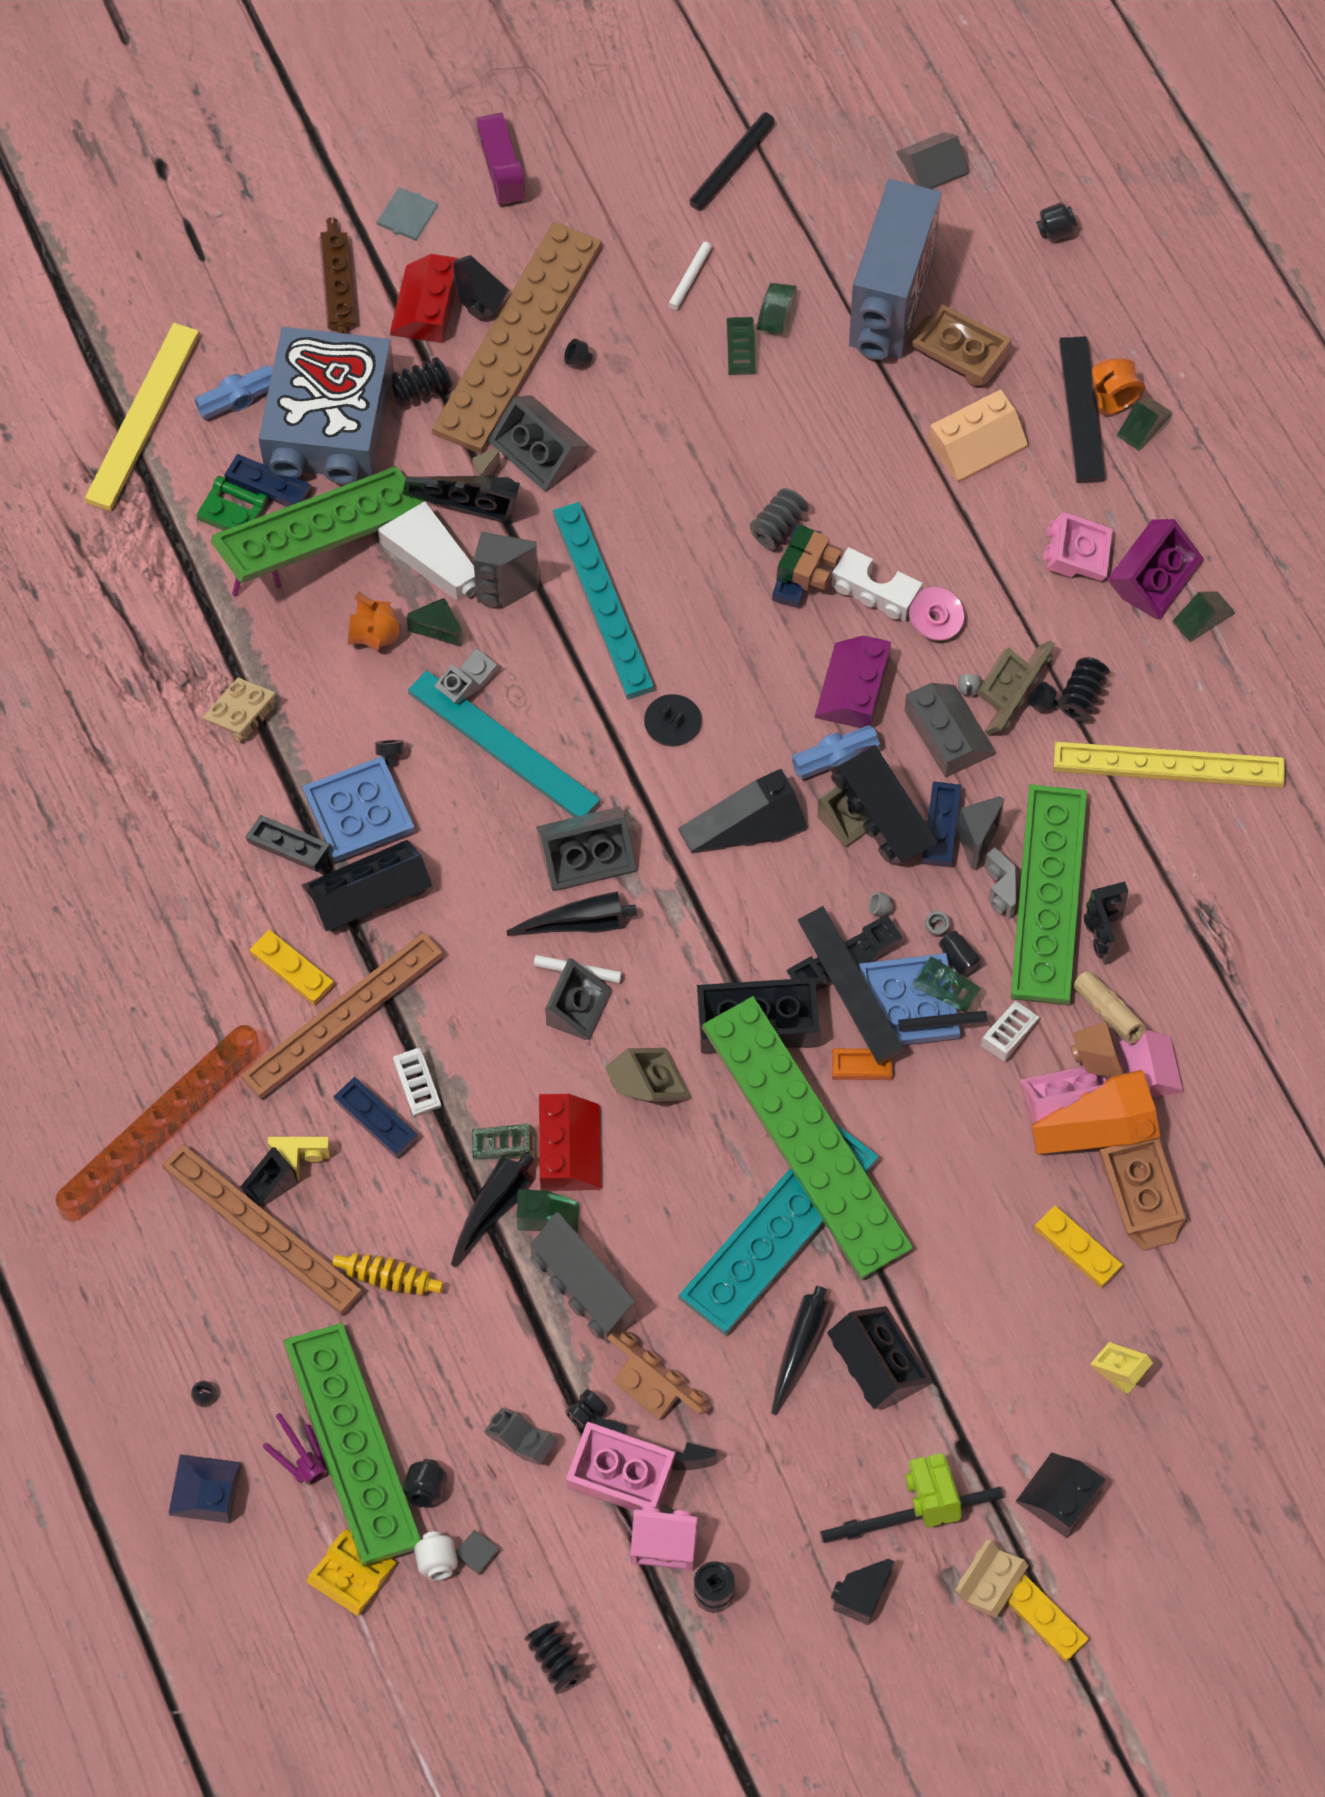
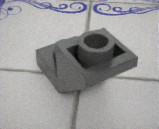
(519, 1436)

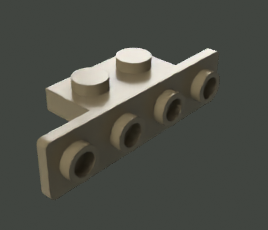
(1009, 681)

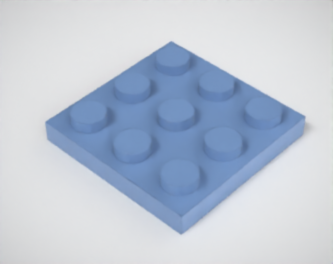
(358, 809)
(899, 999)

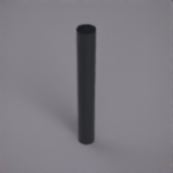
(942, 1020)

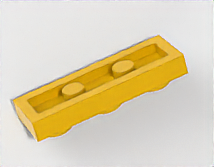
(291, 967)
(1078, 1247)
(1046, 1619)

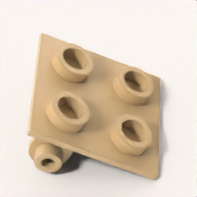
(240, 708)

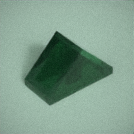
(1143, 422)
(1202, 614)
(435, 622)

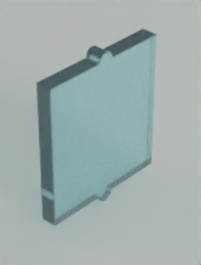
(407, 214)

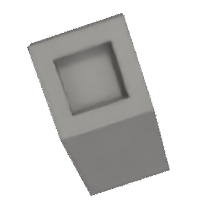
(469, 678)
(1003, 893)

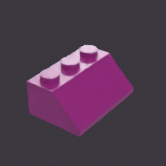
(1156, 567)
(854, 681)

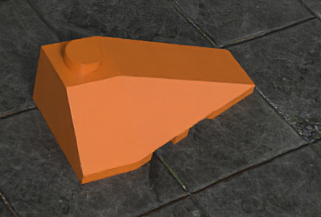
(1107, 1117)

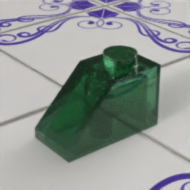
(539, 1206)

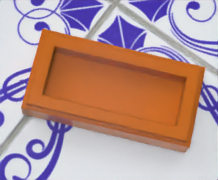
(858, 1065)

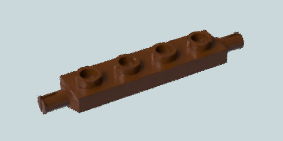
(337, 278)

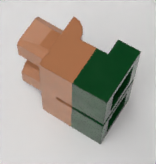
(804, 557)

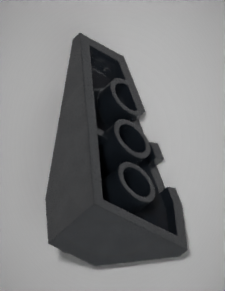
(478, 495)
(754, 814)

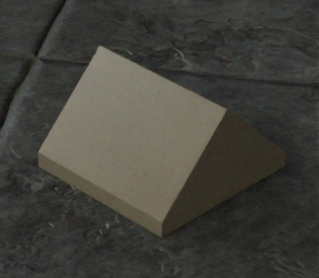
(838, 816)

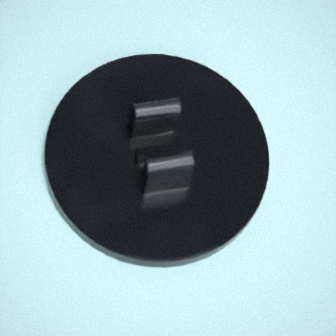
(672, 720)

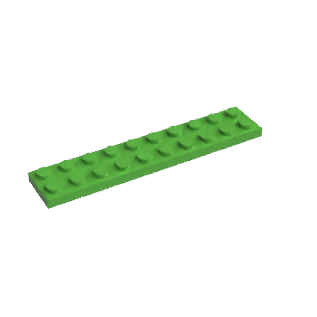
(807, 1138)

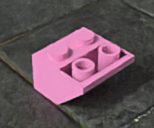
(663, 1538)

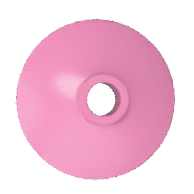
(943, 605)

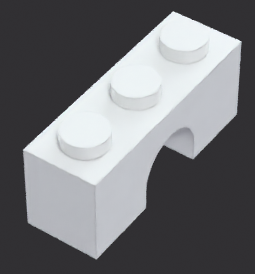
(892, 598)

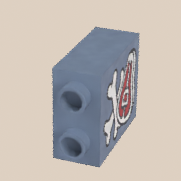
(894, 269)
(326, 404)

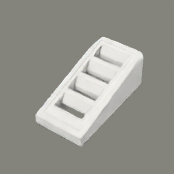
(996, 1047)
(404, 1061)

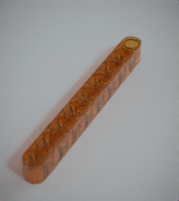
(155, 1136)

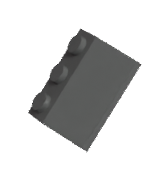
(537, 442)
(504, 569)
(947, 727)
(586, 848)

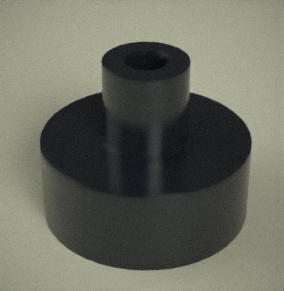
(577, 353)
(1043, 697)
(389, 749)

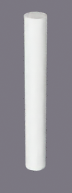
(690, 275)
(558, 965)

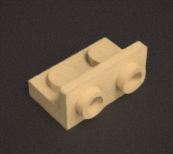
(990, 1579)

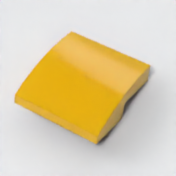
(345, 1579)

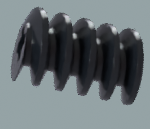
(420, 380)
(1083, 688)
(555, 1657)

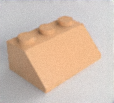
(978, 436)

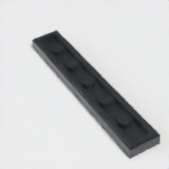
(1081, 409)
(850, 985)

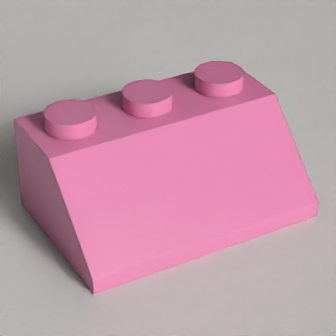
(1057, 1090)
(620, 1468)

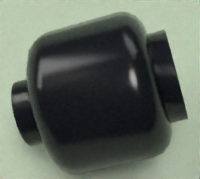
(1057, 222)
(425, 1483)

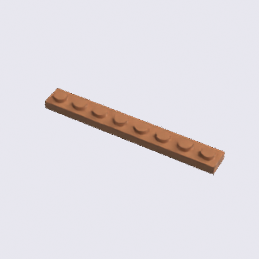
(341, 1015)
(262, 1229)

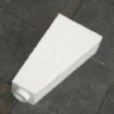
(430, 550)

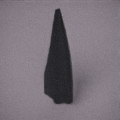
(586, 915)
(493, 1200)
(801, 1343)

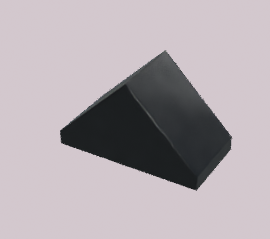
(269, 1179)

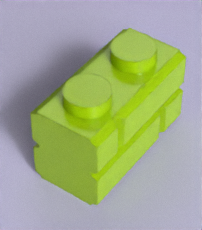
(933, 1489)

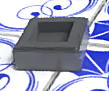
(476, 1552)

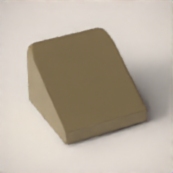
(486, 463)

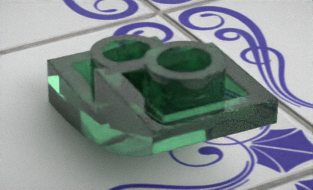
(776, 308)

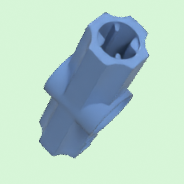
(234, 392)
(831, 750)

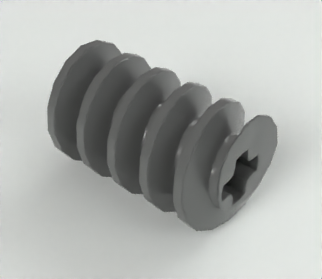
(777, 517)

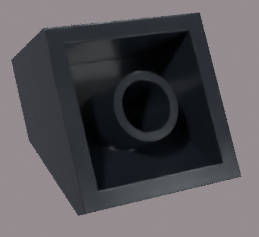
(1061, 1492)

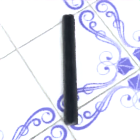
(731, 161)

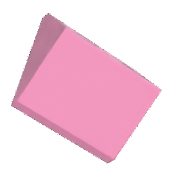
(1157, 1060)

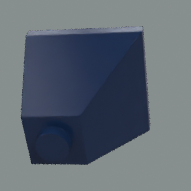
(204, 1488)

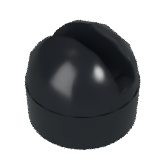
(203, 1399)

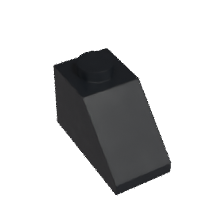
(478, 287)
(862, 1591)

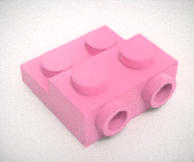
(1078, 547)

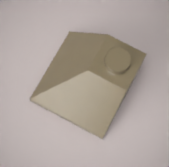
(647, 1075)

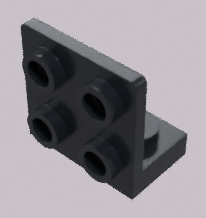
(1103, 907)

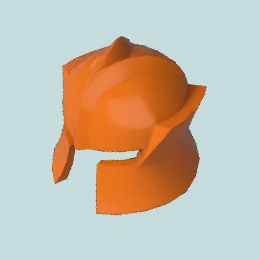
(1116, 385)
(373, 623)

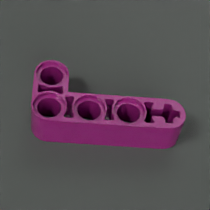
(500, 159)

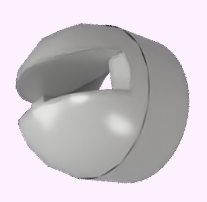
(969, 682)
(880, 904)
(932, 918)

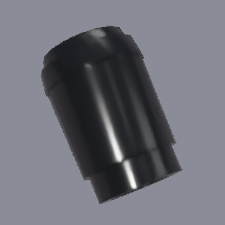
(960, 954)

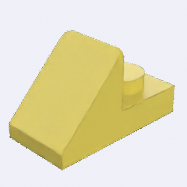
(296, 1148)
(1121, 1366)

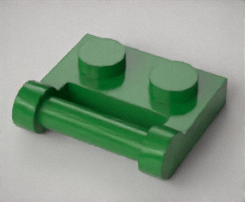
(226, 514)

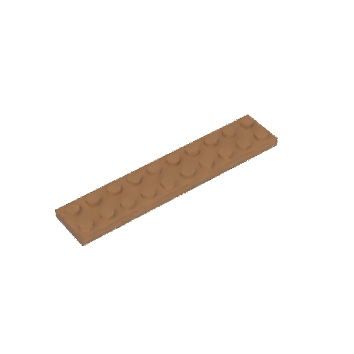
(516, 337)

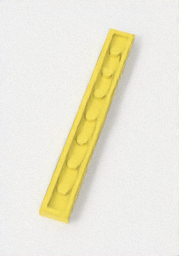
(141, 417)
(1169, 764)

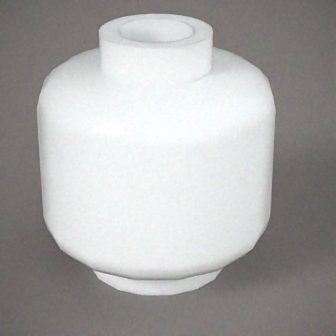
(436, 1556)

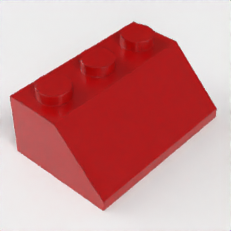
(425, 299)
(569, 1143)

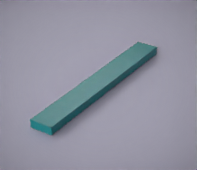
(505, 748)

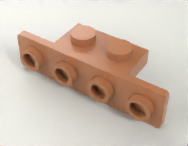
(651, 1382)

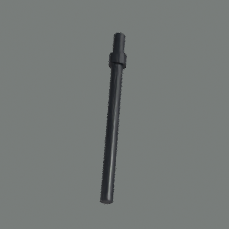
(853, 1529)

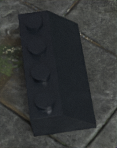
(882, 804)
(367, 886)
(786, 1003)

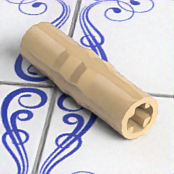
(1109, 1007)

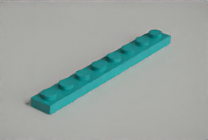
(603, 601)

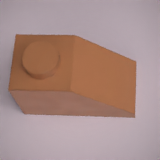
(1097, 1050)

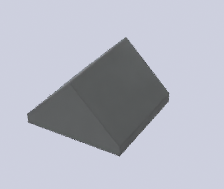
(934, 160)
(978, 827)
(576, 1001)

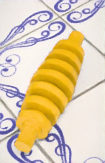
(388, 1273)

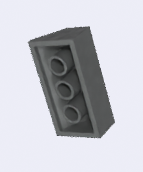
(582, 1279)

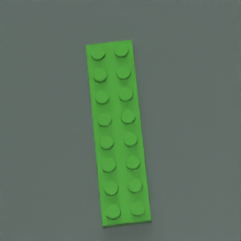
(313, 525)
(1048, 894)
(352, 1444)

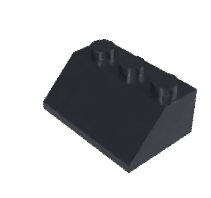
(878, 1356)

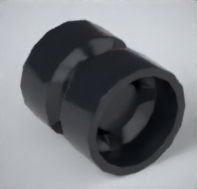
(714, 1587)

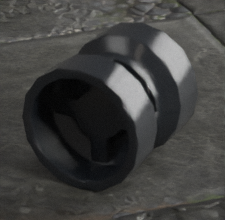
(586, 1410)

